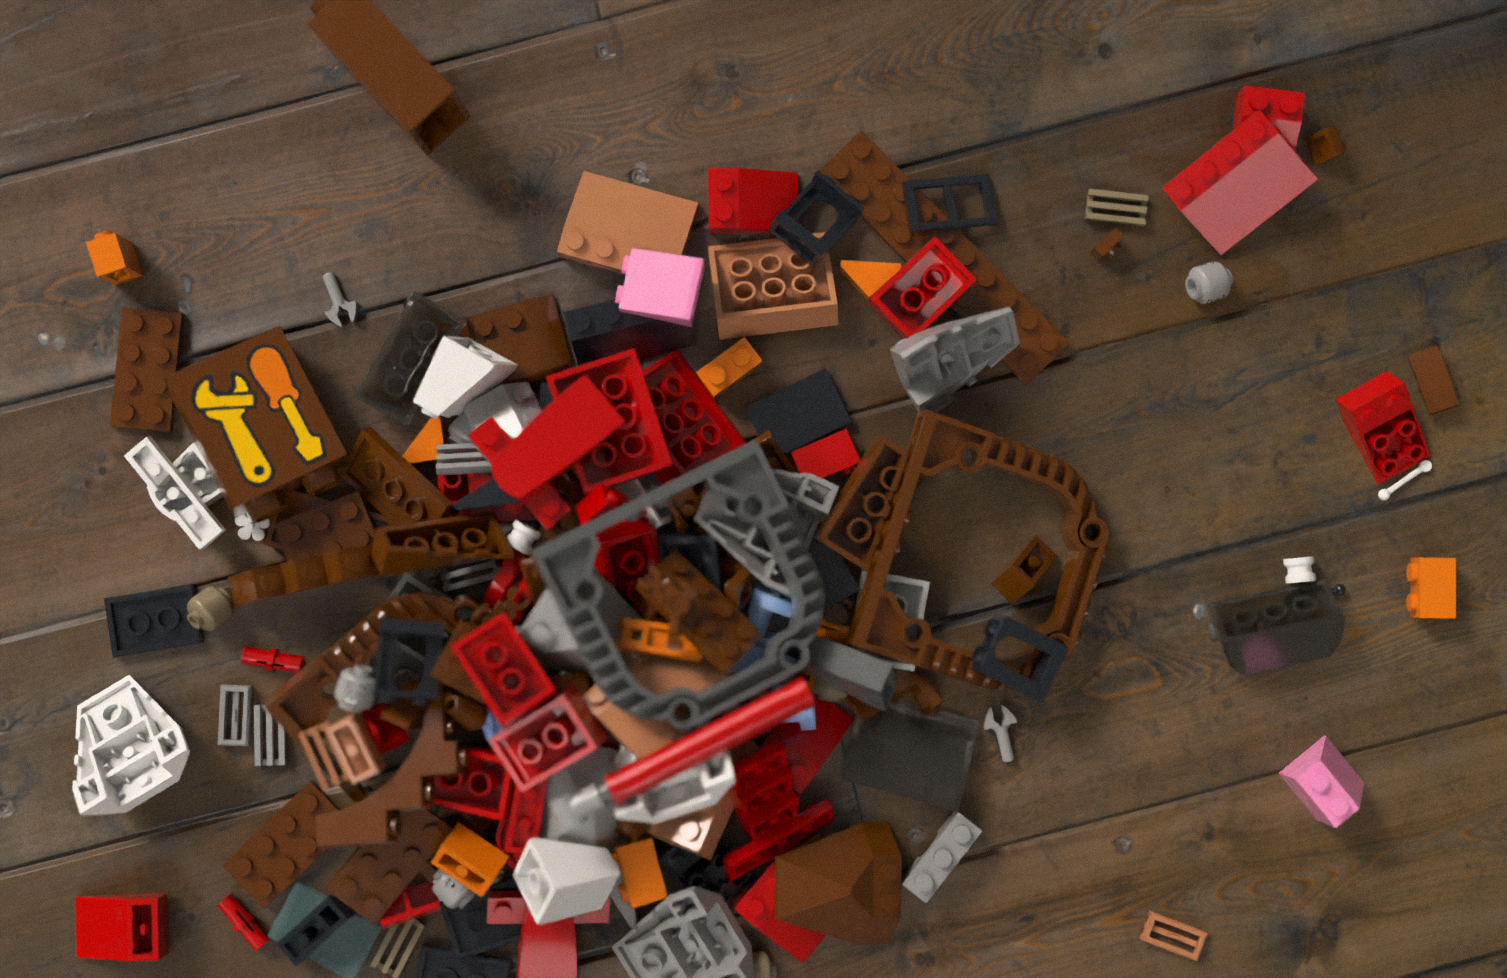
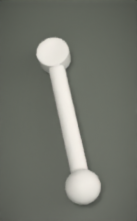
(1424, 466)

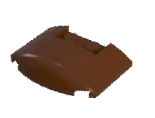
(526, 335)

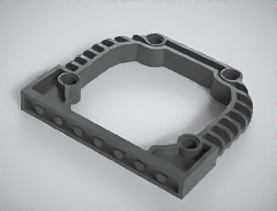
(570, 561)

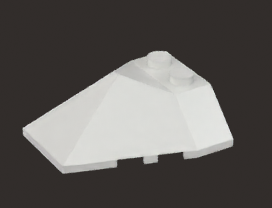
(125, 750)
(680, 795)

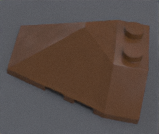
(843, 884)

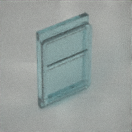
(344, 949)

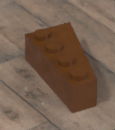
(864, 504)

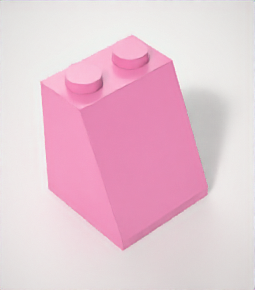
(660, 286)
(1325, 783)

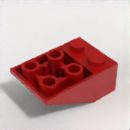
(1383, 426)
(122, 926)

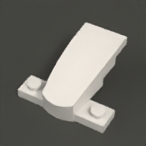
(180, 488)

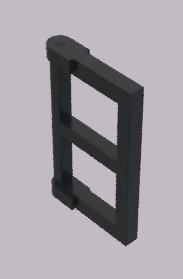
(947, 183)

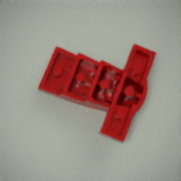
(547, 447)
(769, 810)
(545, 948)

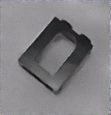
(800, 239)
(1052, 655)
(429, 686)

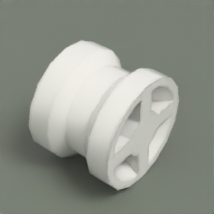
(522, 537)
(1299, 569)

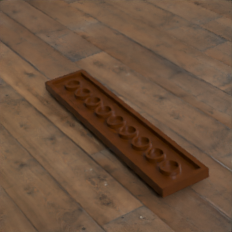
(877, 185)

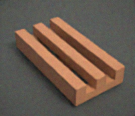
(335, 779)
(1149, 926)

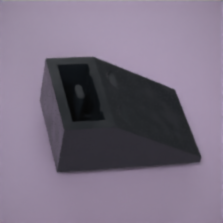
(700, 872)

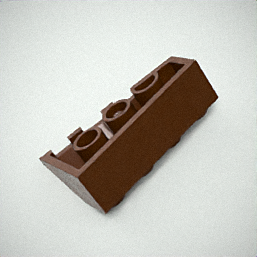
(439, 543)

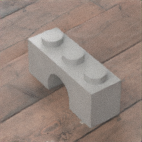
(941, 857)

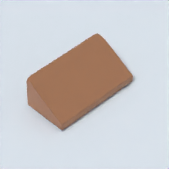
(356, 748)

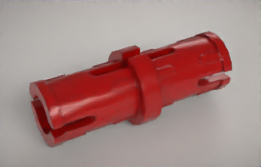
(272, 659)
(243, 922)

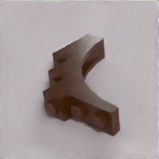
(302, 575)
(411, 788)

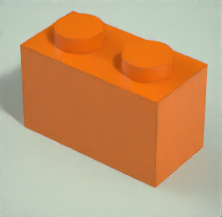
(113, 257)
(729, 368)
(1432, 588)
(469, 859)
(639, 872)

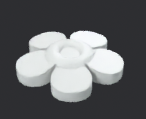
(249, 528)

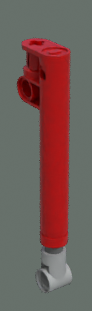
(684, 753)

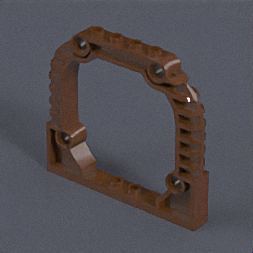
(933, 446)
(304, 703)

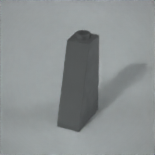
(849, 671)

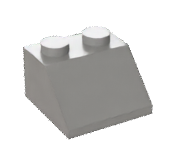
(509, 404)

